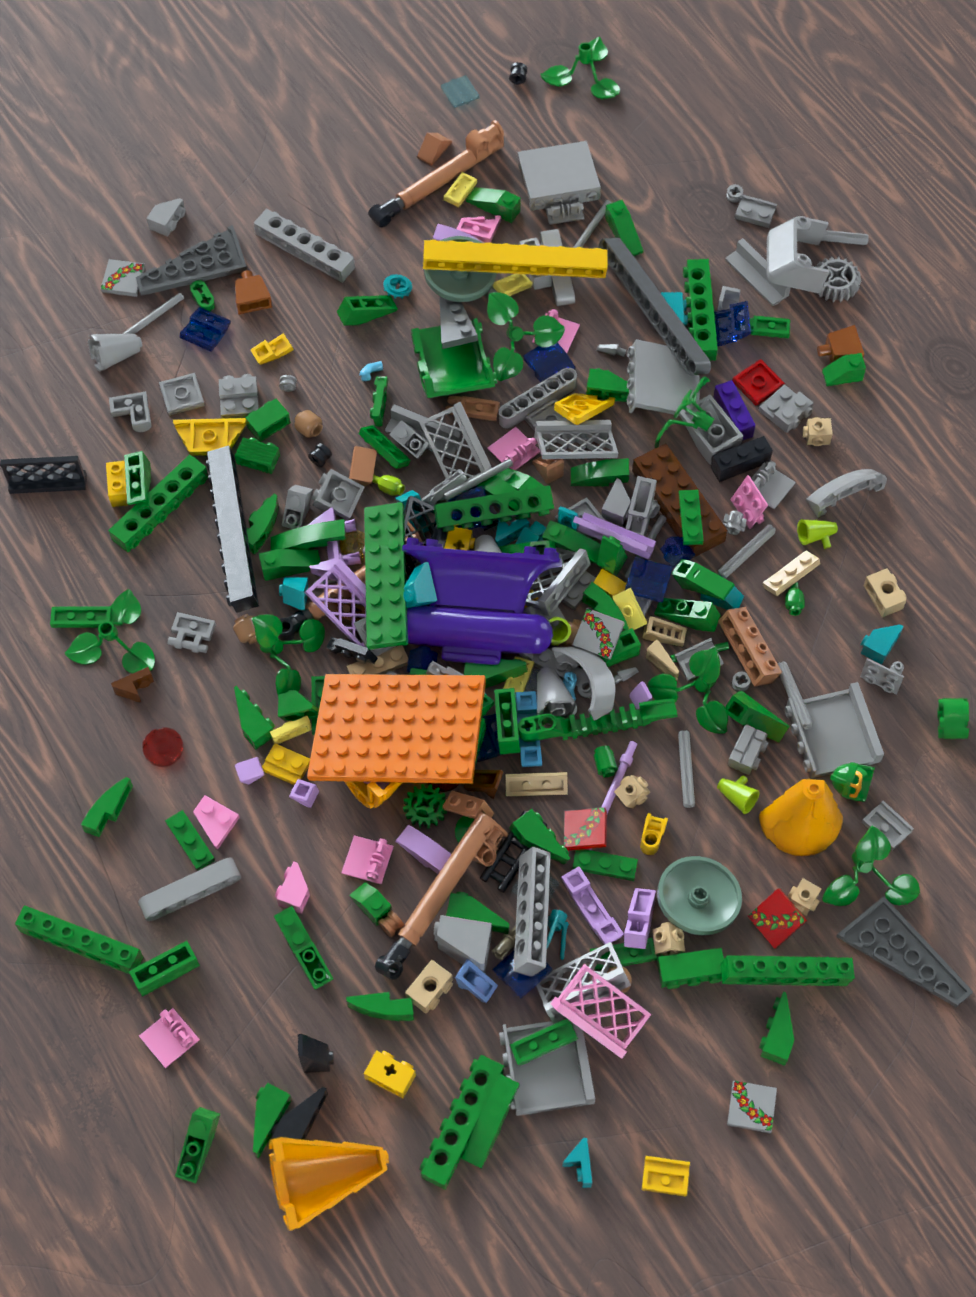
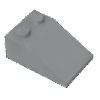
(721, 434)

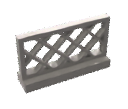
(560, 431)
(468, 435)
(561, 583)
(616, 978)

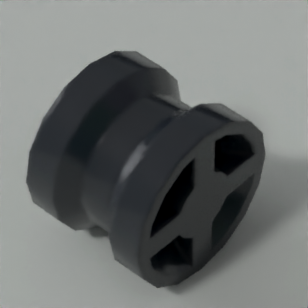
(518, 73)
(320, 454)

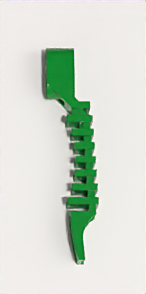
(647, 713)

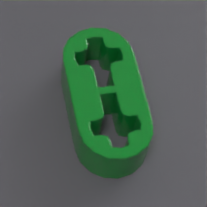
(199, 297)

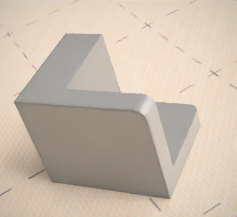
(728, 296)

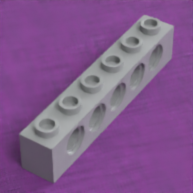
(304, 245)
(532, 912)

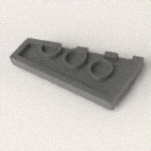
(455, 324)

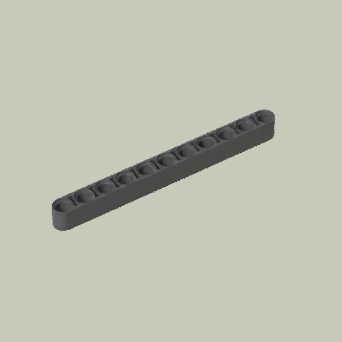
(655, 307)

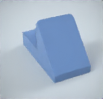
(475, 981)

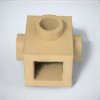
(818, 431)
(632, 791)
(805, 896)
(668, 939)

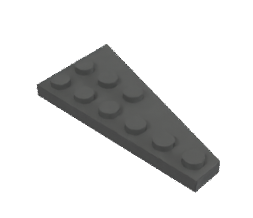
(200, 262)
(894, 943)

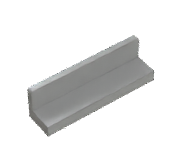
(753, 269)
(413, 419)

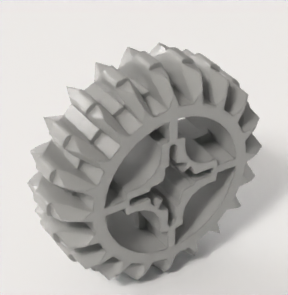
(836, 283)

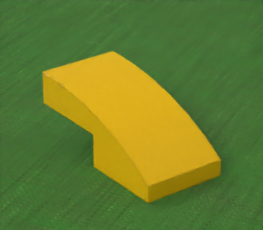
(267, 352)
(609, 583)

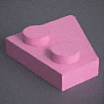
(479, 227)
(215, 820)

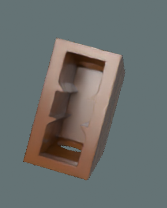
(251, 293)
(841, 343)

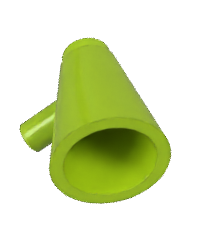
(814, 530)
(561, 631)
(740, 795)

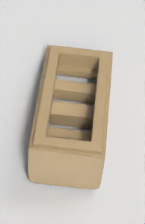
(659, 624)
(659, 657)

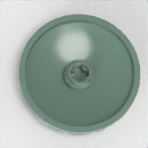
(459, 285)
(699, 895)

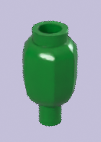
(794, 600)

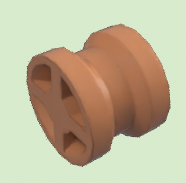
(391, 923)

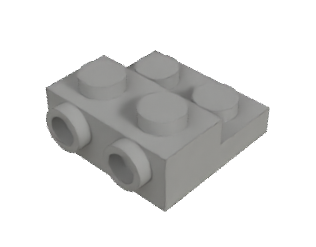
(238, 396)
(786, 408)
(338, 493)

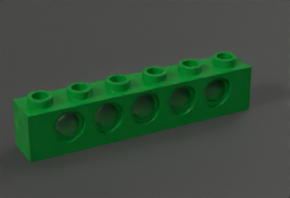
(701, 320)
(161, 493)
(541, 494)
(78, 940)
(787, 970)
(441, 1174)

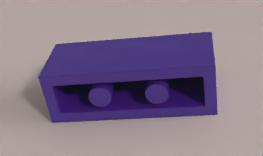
(732, 404)

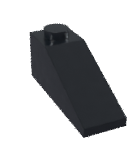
(314, 1055)
(299, 1120)

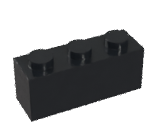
(741, 458)

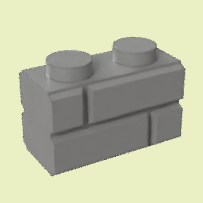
(747, 750)

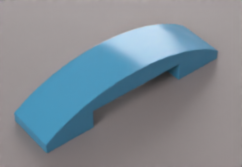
(529, 751)

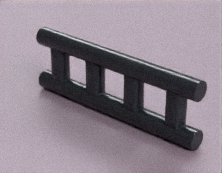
(502, 856)

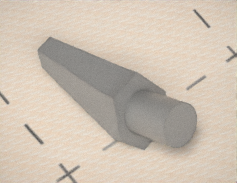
(611, 349)
(623, 675)

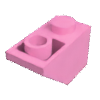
(294, 890)

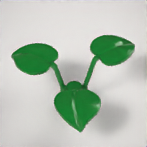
(588, 52)
(546, 331)
(700, 418)
(267, 631)
(86, 647)
(706, 666)
(871, 847)

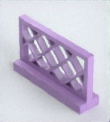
(629, 540)
(351, 583)

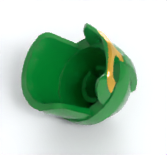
(852, 780)

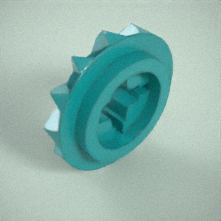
(392, 281)

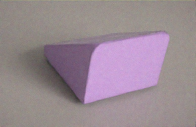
(640, 694)
(249, 770)
(304, 793)

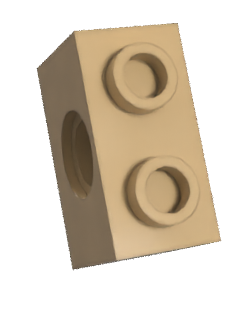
(884, 602)
(432, 974)

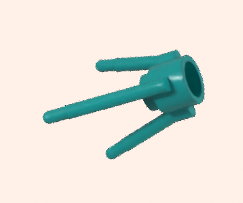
(556, 922)

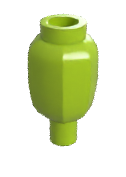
(389, 485)

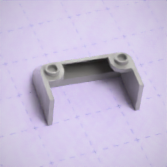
(786, 265)

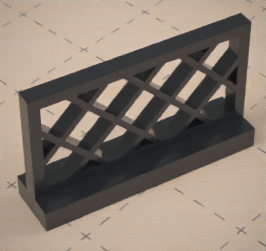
(39, 481)
(435, 533)

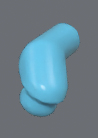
(370, 368)
(570, 682)

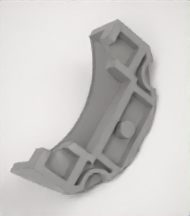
(843, 487)
(598, 673)

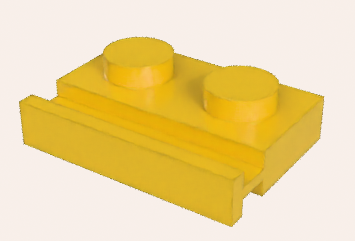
(285, 764)
(665, 1176)

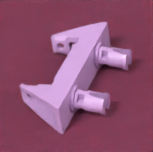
(333, 548)

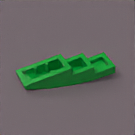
(310, 536)
(490, 1121)

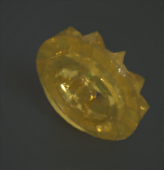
(346, 545)

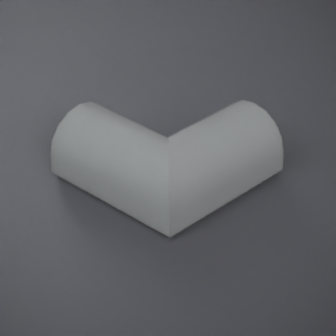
(136, 406)

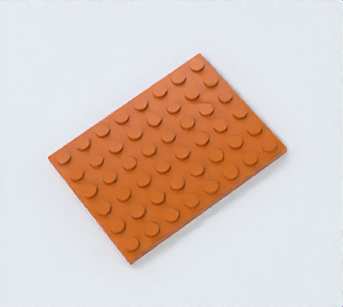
(397, 728)

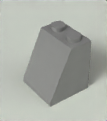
(464, 939)

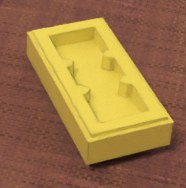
(460, 189)
(512, 284)
(630, 609)
(520, 683)
(290, 730)

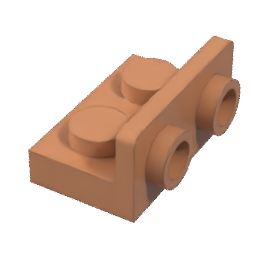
(466, 805)

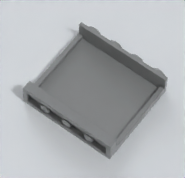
(559, 175)
(657, 378)
(839, 732)
(552, 1080)

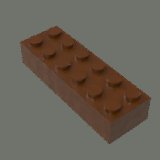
(671, 477)

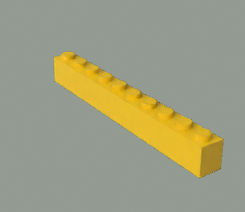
(515, 259)

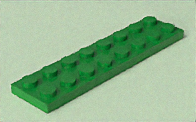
(385, 576)

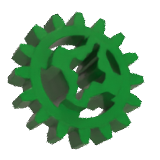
(420, 813)

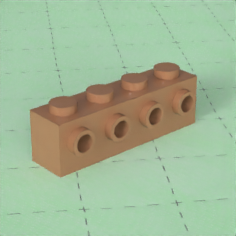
(750, 646)

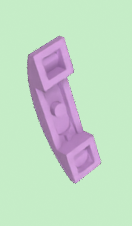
(591, 907)

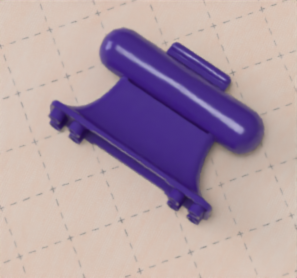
(480, 602)

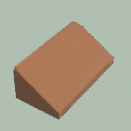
(363, 465)

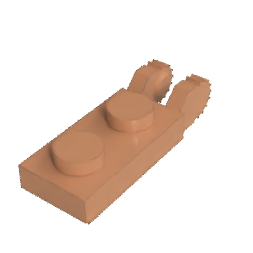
(476, 407)

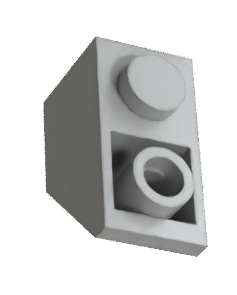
(165, 216)
(409, 439)
(296, 506)

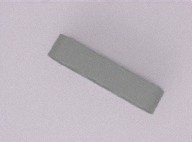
(561, 285)
(543, 391)
(189, 889)

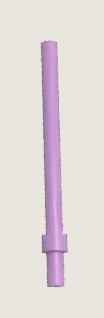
(625, 761)

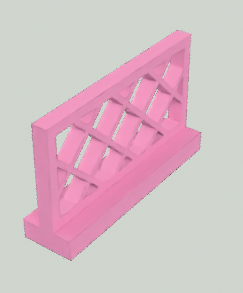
(587, 1023)

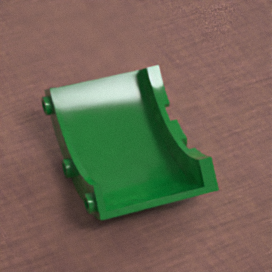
(452, 368)

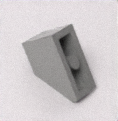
(616, 505)

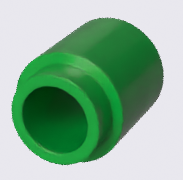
(605, 761)

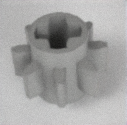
(734, 522)

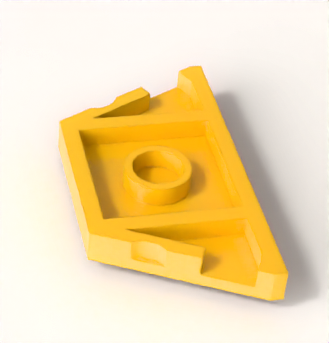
(581, 407)
(209, 434)

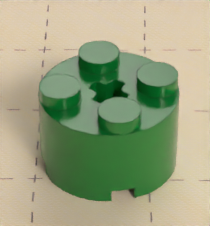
(953, 718)

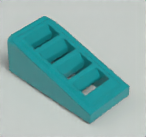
(567, 517)

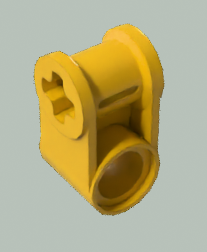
(653, 830)

